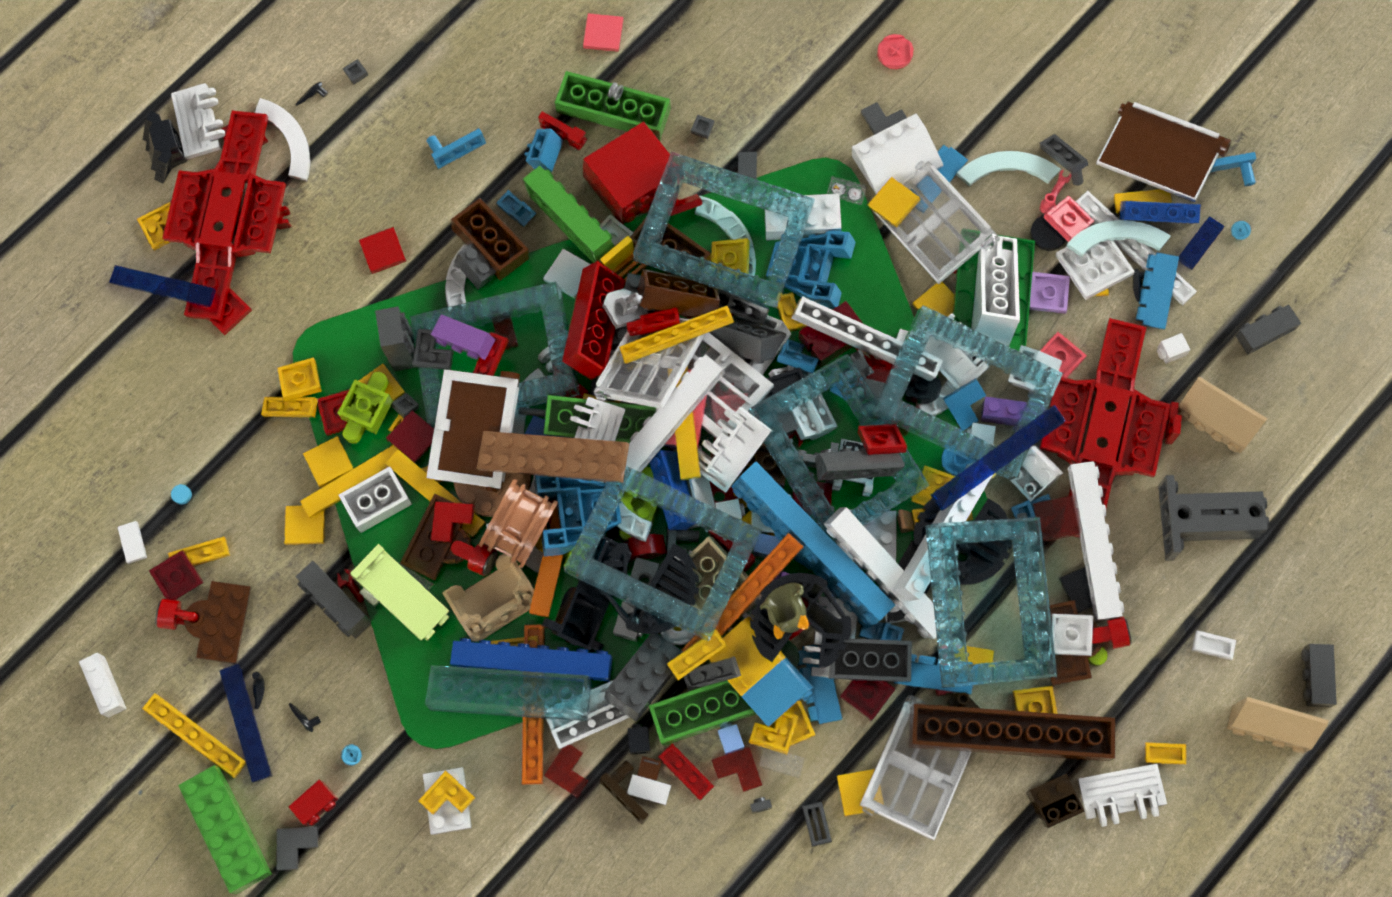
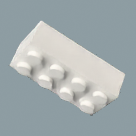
(823, 218)

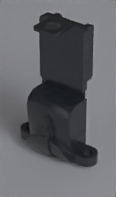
(583, 607)

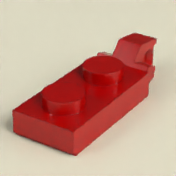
(654, 322)

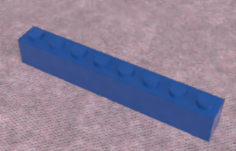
(523, 658)

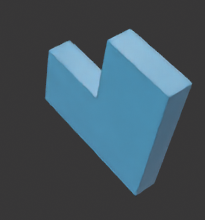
(792, 355)
(960, 402)

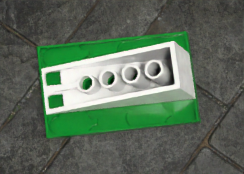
(996, 291)

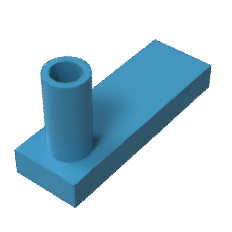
(455, 150)
(1243, 161)

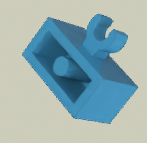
(544, 149)

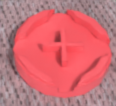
(895, 51)

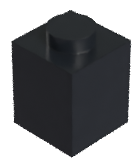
(639, 739)

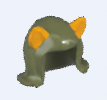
(786, 609)

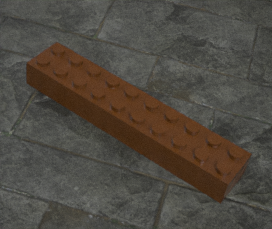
(1012, 732)

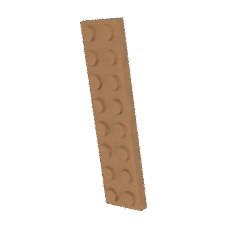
(553, 456)

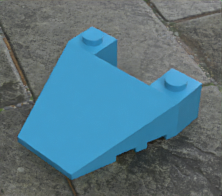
(813, 265)
(575, 504)

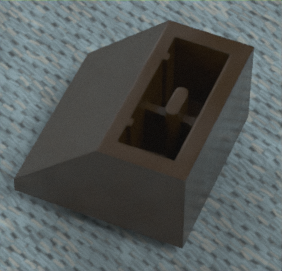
(1055, 801)

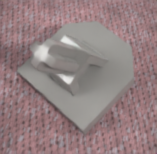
(623, 307)

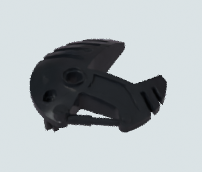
(982, 558)
(673, 578)
(831, 628)

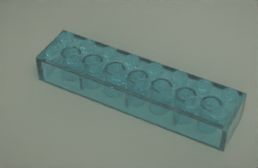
(508, 693)

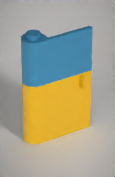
(763, 684)

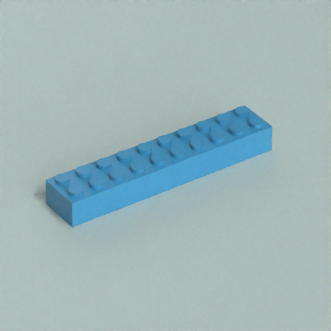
(819, 550)

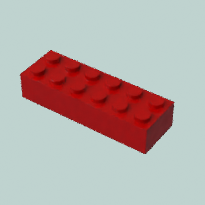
(590, 327)

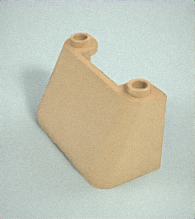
(492, 600)

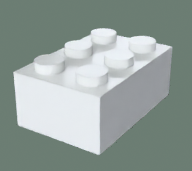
(375, 499)

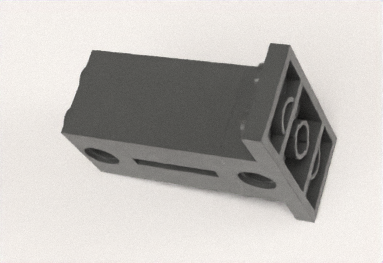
(1208, 516)

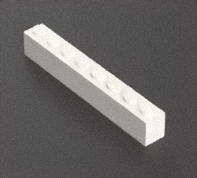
(860, 336)
(665, 421)
(1095, 542)
(880, 568)
(917, 573)

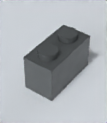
(475, 266)

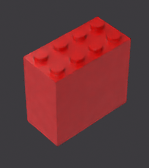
(627, 172)

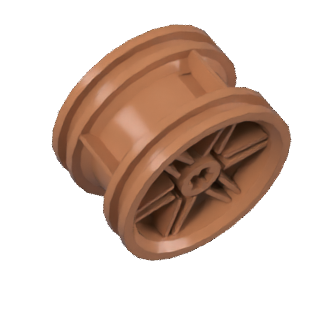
(518, 523)

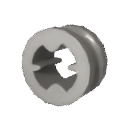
(615, 91)

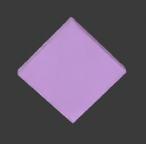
(1049, 292)

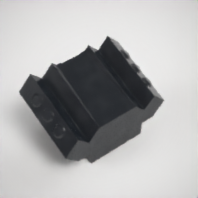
(163, 145)

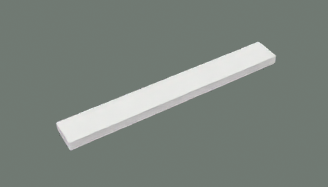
(1137, 251)

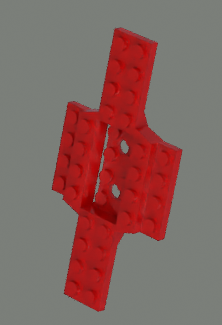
(200, 205)
(1113, 383)

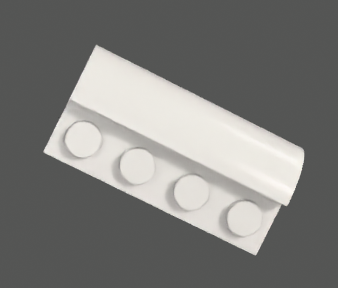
(811, 417)
(600, 716)

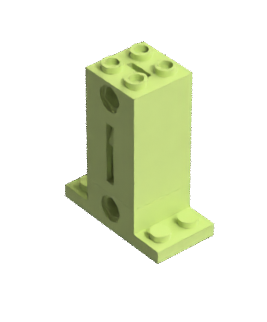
(400, 593)

